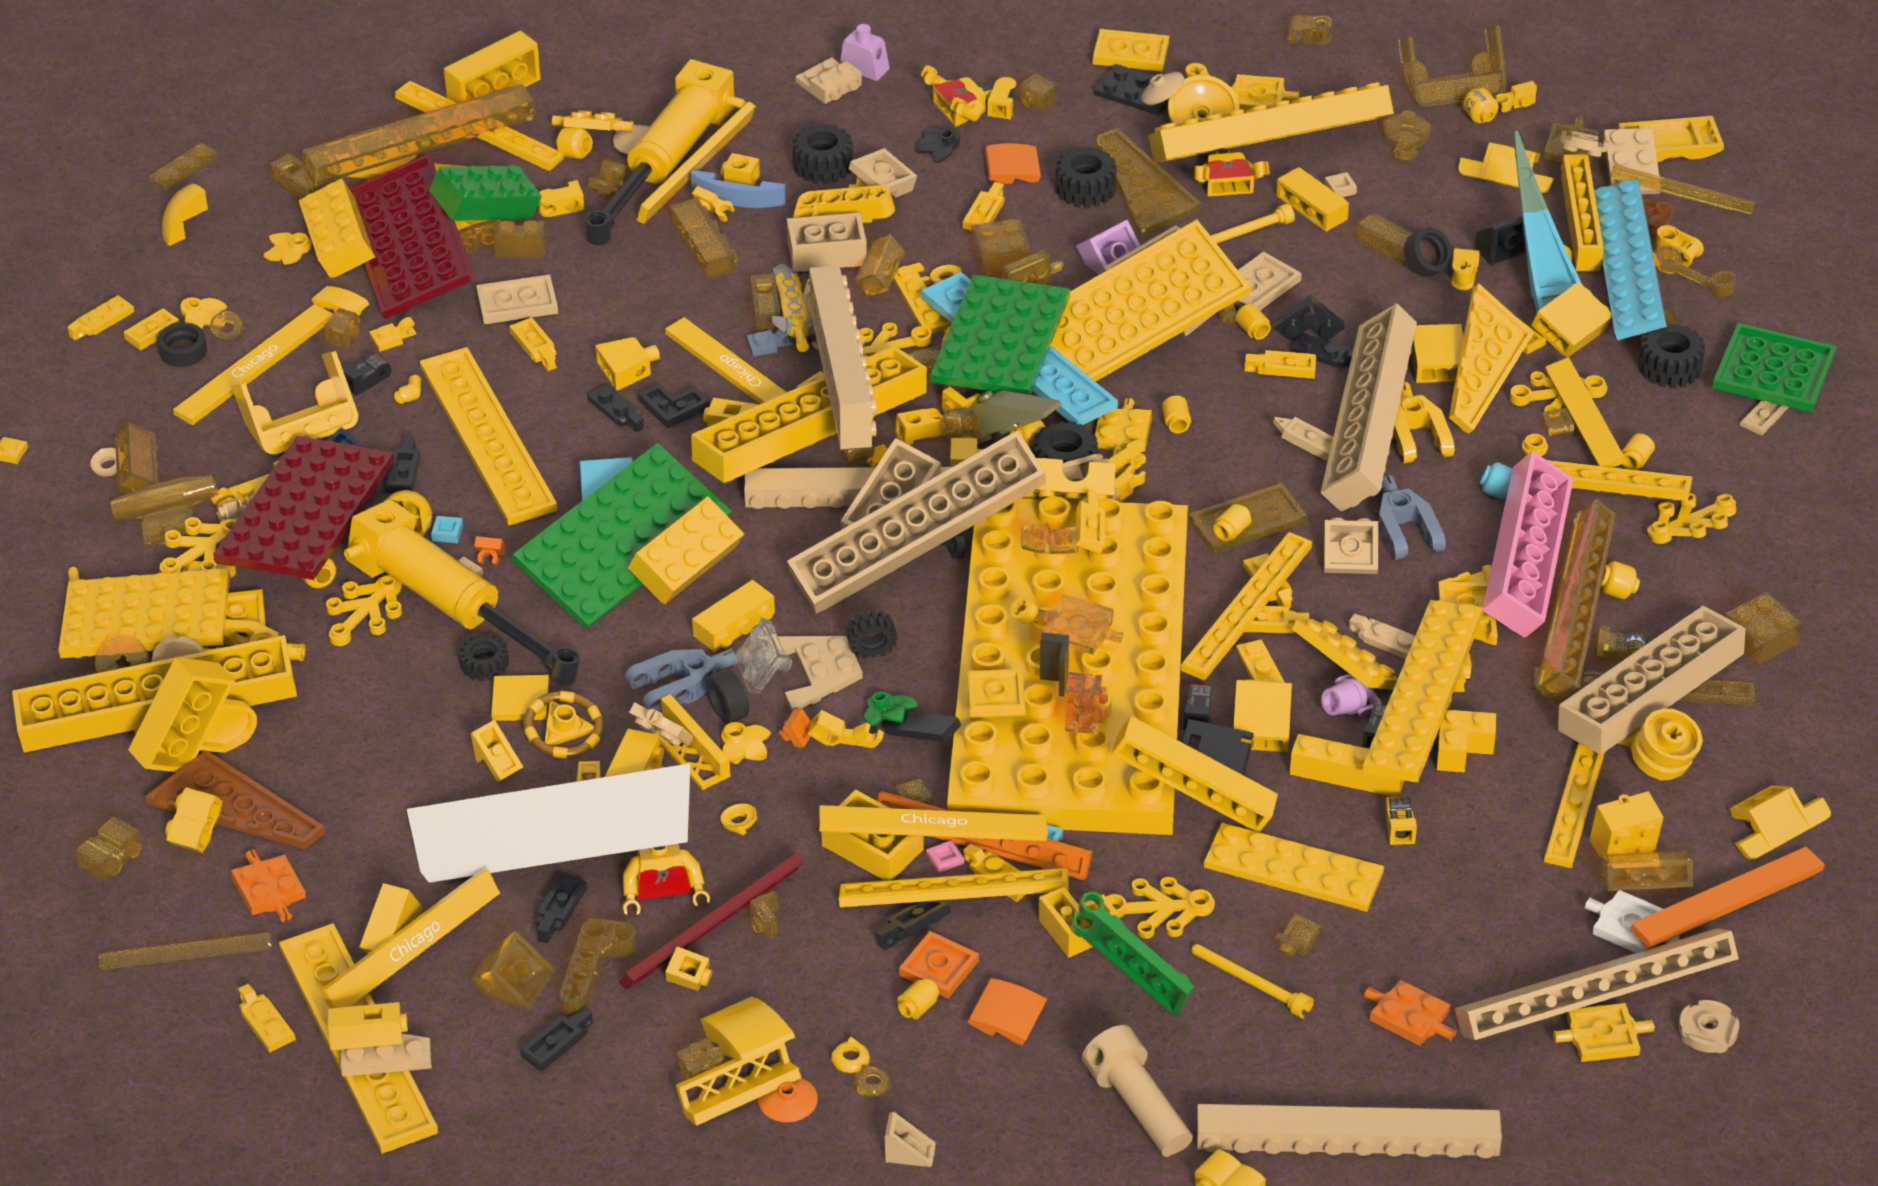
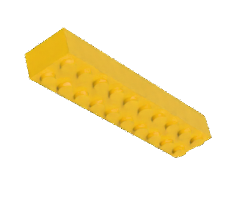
(1272, 123)
(798, 418)
(121, 697)

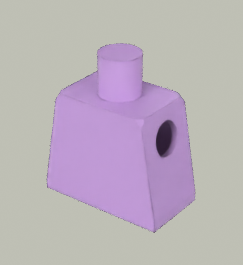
(866, 52)

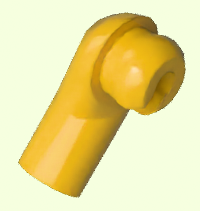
(409, 392)

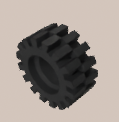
(867, 624)
(487, 667)

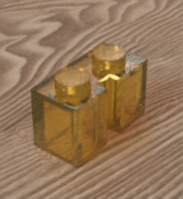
(519, 240)
(109, 850)

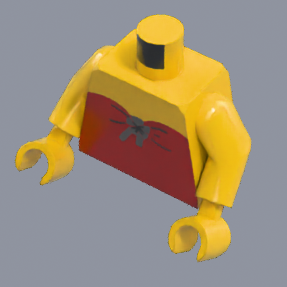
(958, 98)
(1229, 173)
(661, 873)

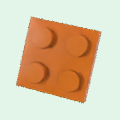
(939, 961)

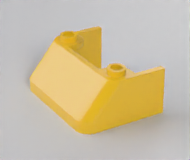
(333, 411)

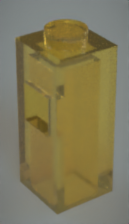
(292, 177)
(1383, 237)
(879, 266)
(764, 300)

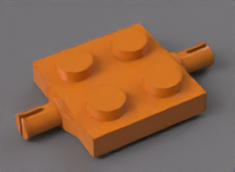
(268, 885)
(1410, 1013)

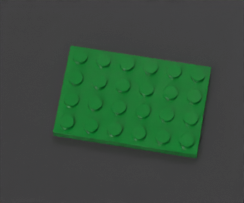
(1000, 335)

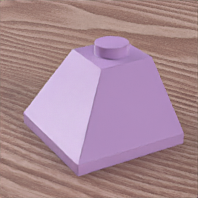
(1108, 246)

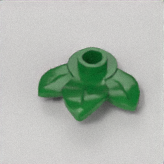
(889, 707)

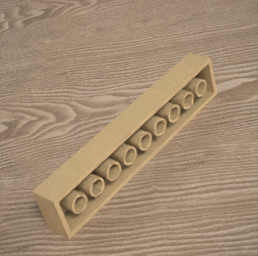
(842, 357)
(1369, 408)
(916, 522)

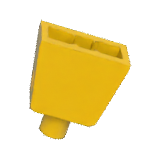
(625, 361)

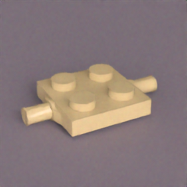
(653, 720)

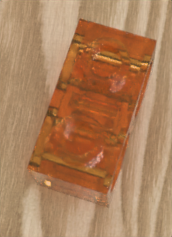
(1084, 703)

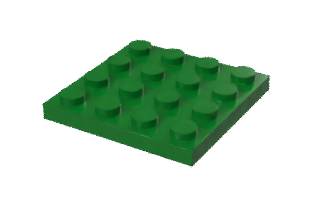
(1774, 367)

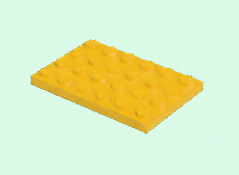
(145, 608)

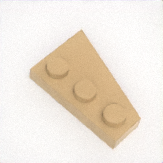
(411, 1055)

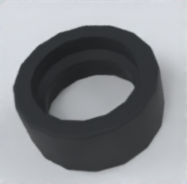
(1439, 243)
(185, 356)
(727, 696)

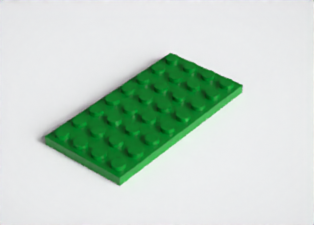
(588, 549)

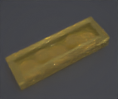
(182, 167)

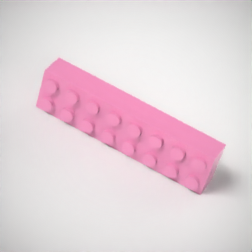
(1528, 544)

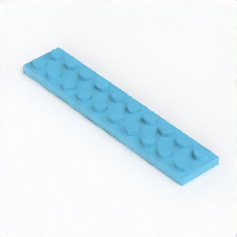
(1629, 260)
(1058, 378)

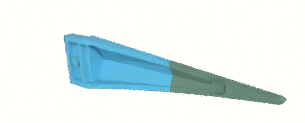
(1547, 258)

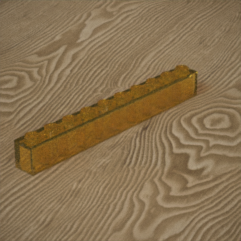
(418, 134)
(1576, 602)

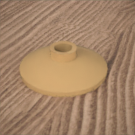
(1162, 87)

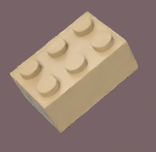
(826, 241)

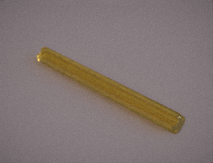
(1683, 189)
(184, 951)

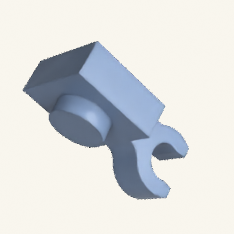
(766, 342)

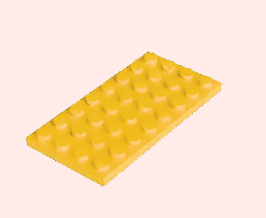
(1147, 301)

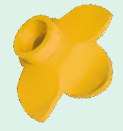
(288, 247)
(201, 311)
(744, 742)

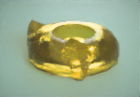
(223, 317)
(869, 1090)

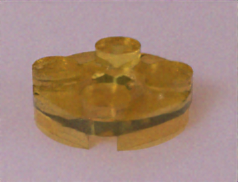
(1407, 120)
(118, 646)

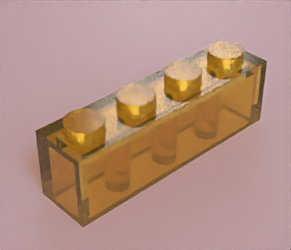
(703, 238)

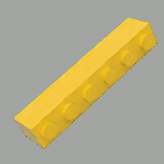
(1582, 213)
(1194, 774)

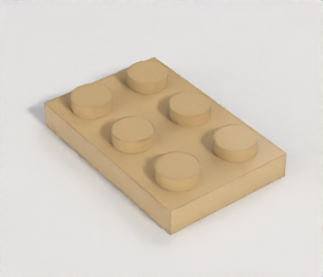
(1632, 150)
(1267, 280)
(517, 299)

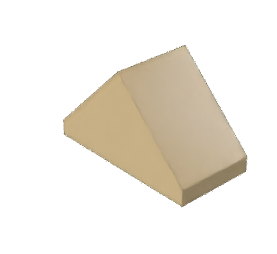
(906, 1143)

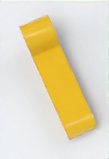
(870, 201)

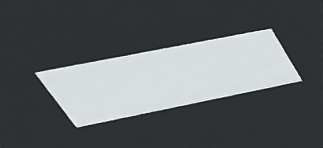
(552, 823)

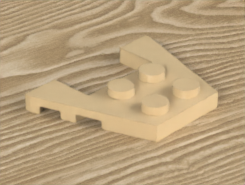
(827, 666)

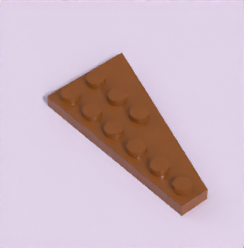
(245, 802)

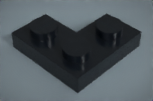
(1309, 314)
(672, 409)

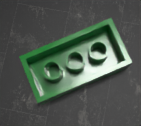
(485, 193)

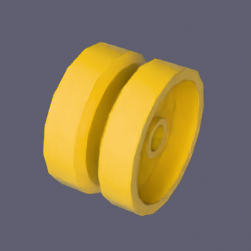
(1666, 744)

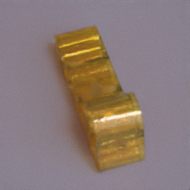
(596, 941)

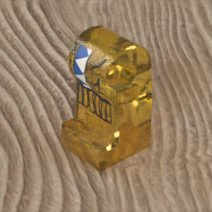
(1617, 646)

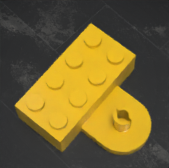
(191, 716)

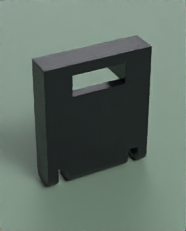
(1221, 744)

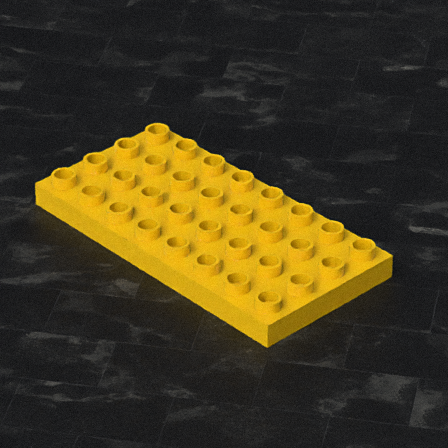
(1030, 759)

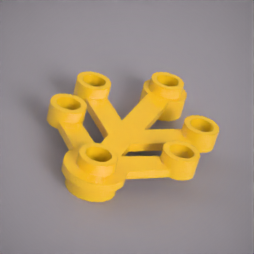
(920, 337)
(1522, 395)
(1663, 530)
(200, 545)
(385, 587)
(1163, 906)

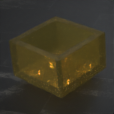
(999, 245)
(1768, 627)

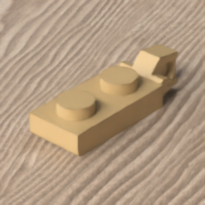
(1382, 635)

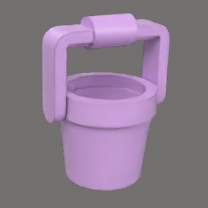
(1349, 697)

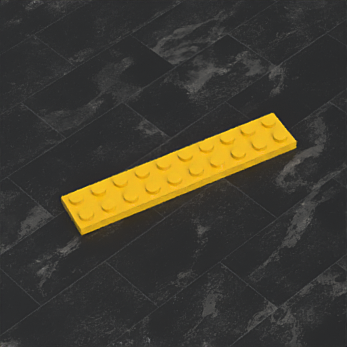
(488, 436)
(1423, 691)
(386, 1100)

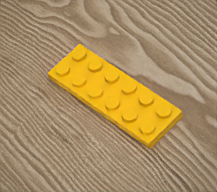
(1294, 867)

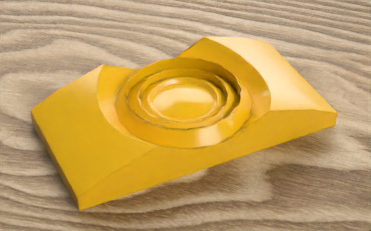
(1682, 137)

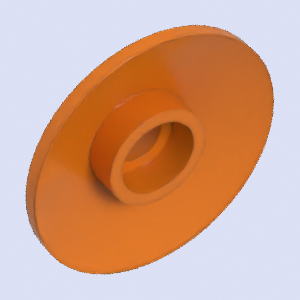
(789, 1106)

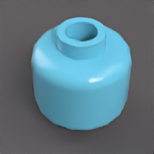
(1496, 480)

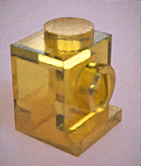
(342, 328)

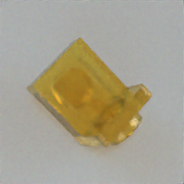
(609, 179)
(762, 914)
(1298, 936)

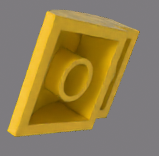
(746, 1029)

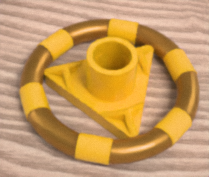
(564, 724)

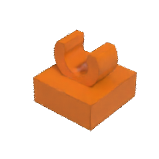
(489, 546)
(796, 728)

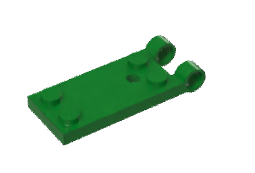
(1132, 956)

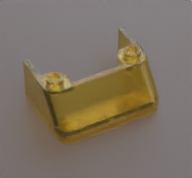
(1486, 67)

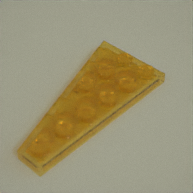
(1146, 187)

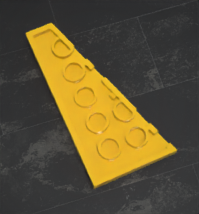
(1487, 355)

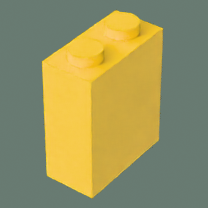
(1572, 320)
(1436, 352)
(1265, 712)

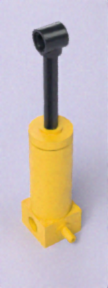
(701, 98)
(386, 542)

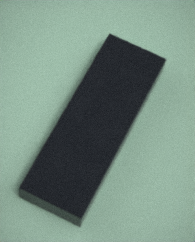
(924, 726)

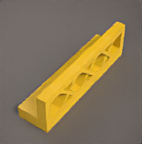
(701, 745)
(739, 1092)

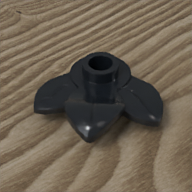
(938, 142)

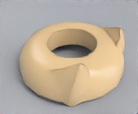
(99, 458)

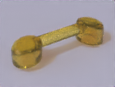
(1721, 284)

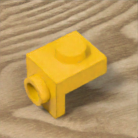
(952, 399)

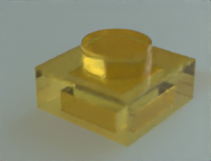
(1557, 421)
(914, 790)

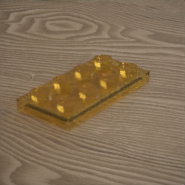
(1270, 512)

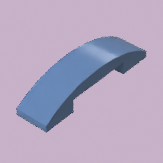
(741, 195)

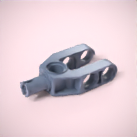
(1406, 506)
(691, 664)

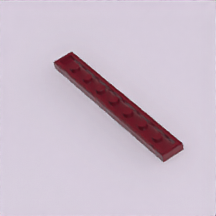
(711, 921)

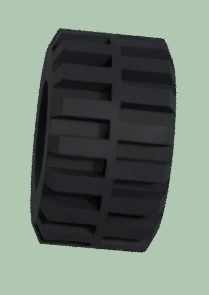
(822, 153)
(1085, 177)
(1672, 355)
(1064, 442)

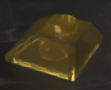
(513, 973)

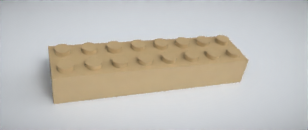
(1651, 679)

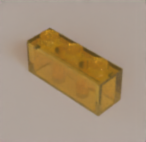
(136, 458)
(1647, 870)

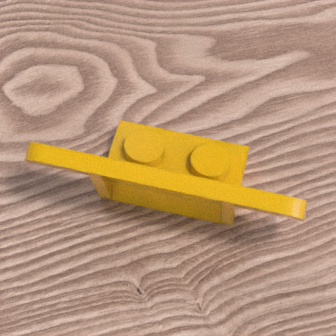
(1501, 168)
(1776, 818)

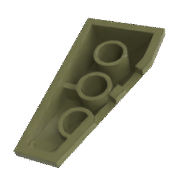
(1007, 410)

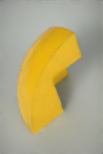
(182, 206)

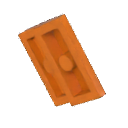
(1012, 161)
(1007, 1010)

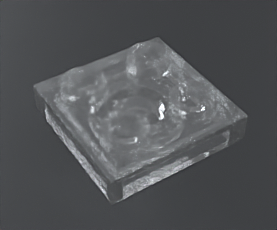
(761, 656)

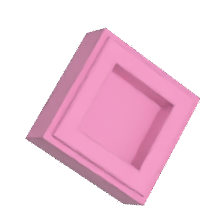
(945, 856)

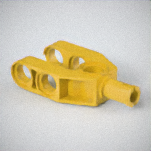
(1417, 413)
(256, 632)

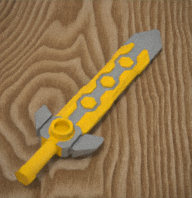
(794, 310)

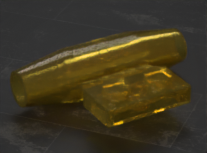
(164, 505)

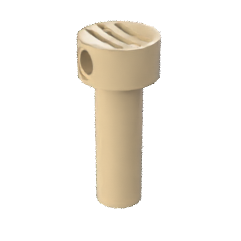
(1118, 1060)

